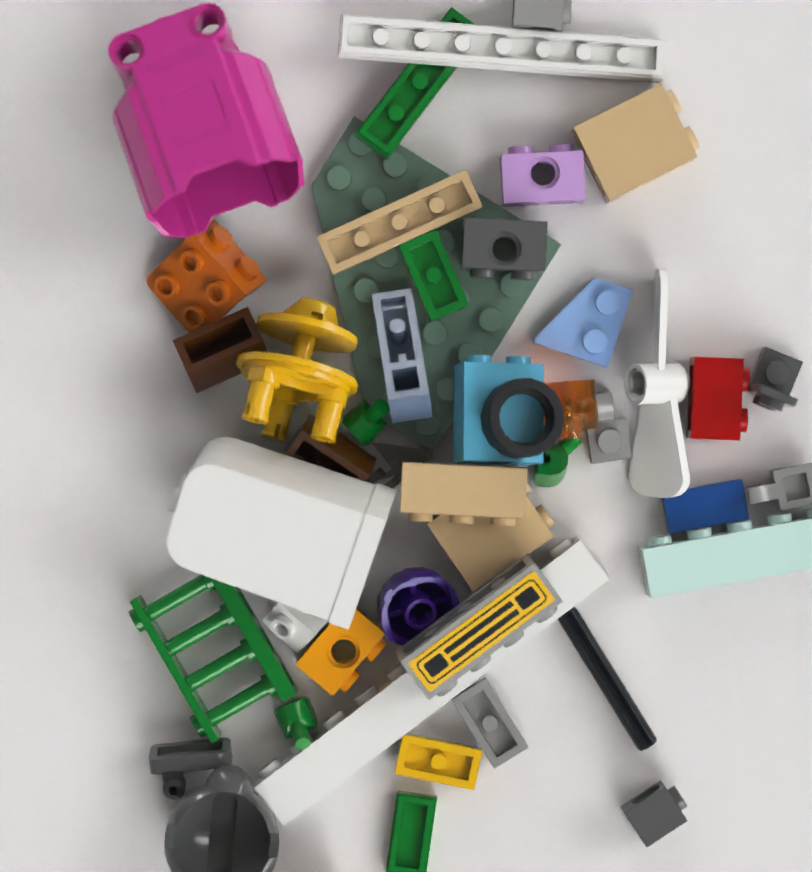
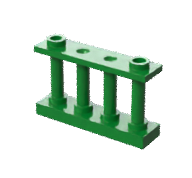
(254, 646)

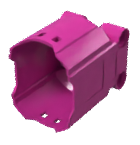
(200, 123)

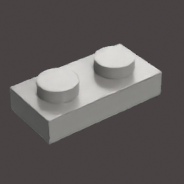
(489, 722)

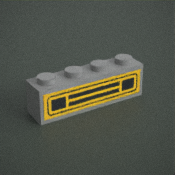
(479, 627)

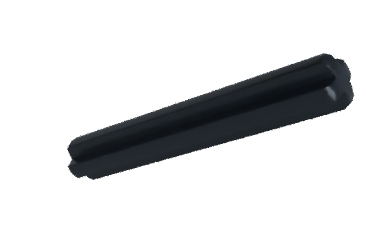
(607, 679)

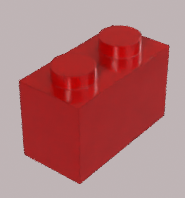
(716, 398)

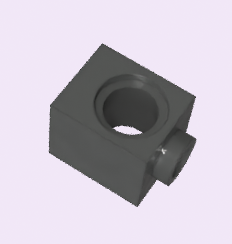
(655, 812)

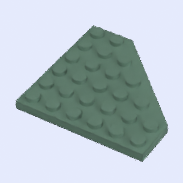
(362, 181)

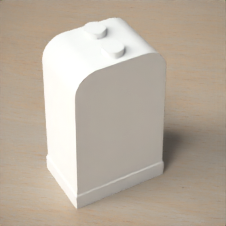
(278, 527)

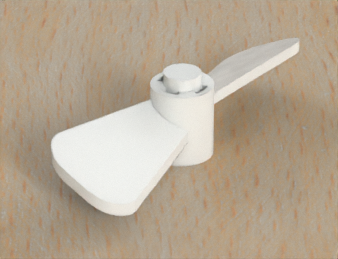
(659, 451)

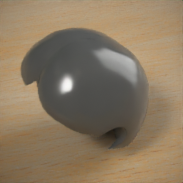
(222, 827)

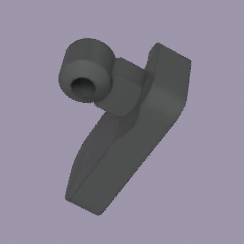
(187, 756)

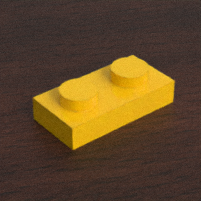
(438, 761)

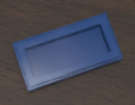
(706, 506)

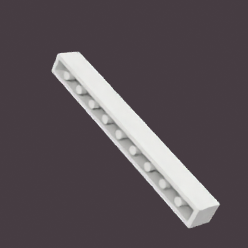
(400, 705)

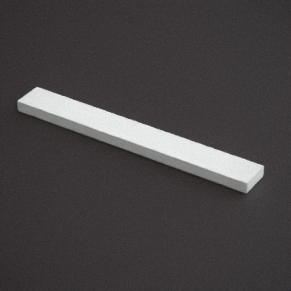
(501, 48)

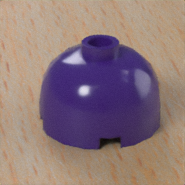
(413, 602)

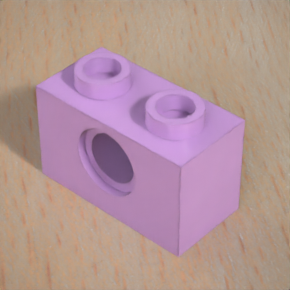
(521, 190)

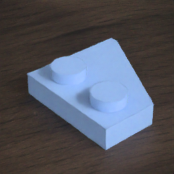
(589, 323)

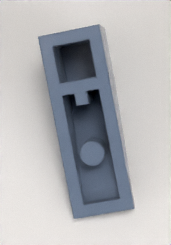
(402, 355)

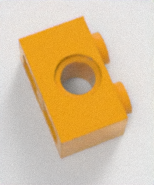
(332, 672)

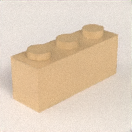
(463, 492)

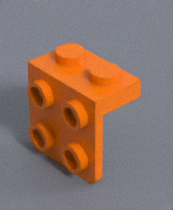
(205, 278)

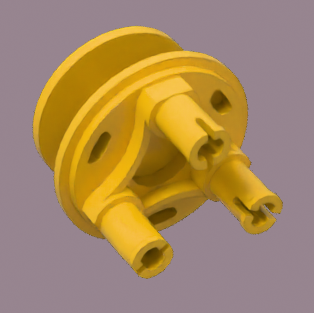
(285, 380)

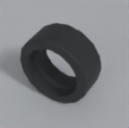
(553, 418)

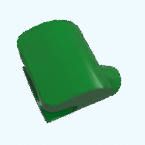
(366, 421)
(555, 462)
(296, 719)

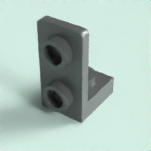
(774, 380)

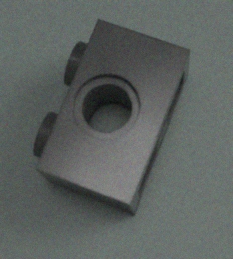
(526, 235)

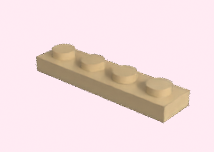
(399, 222)

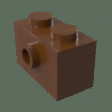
(213, 350)

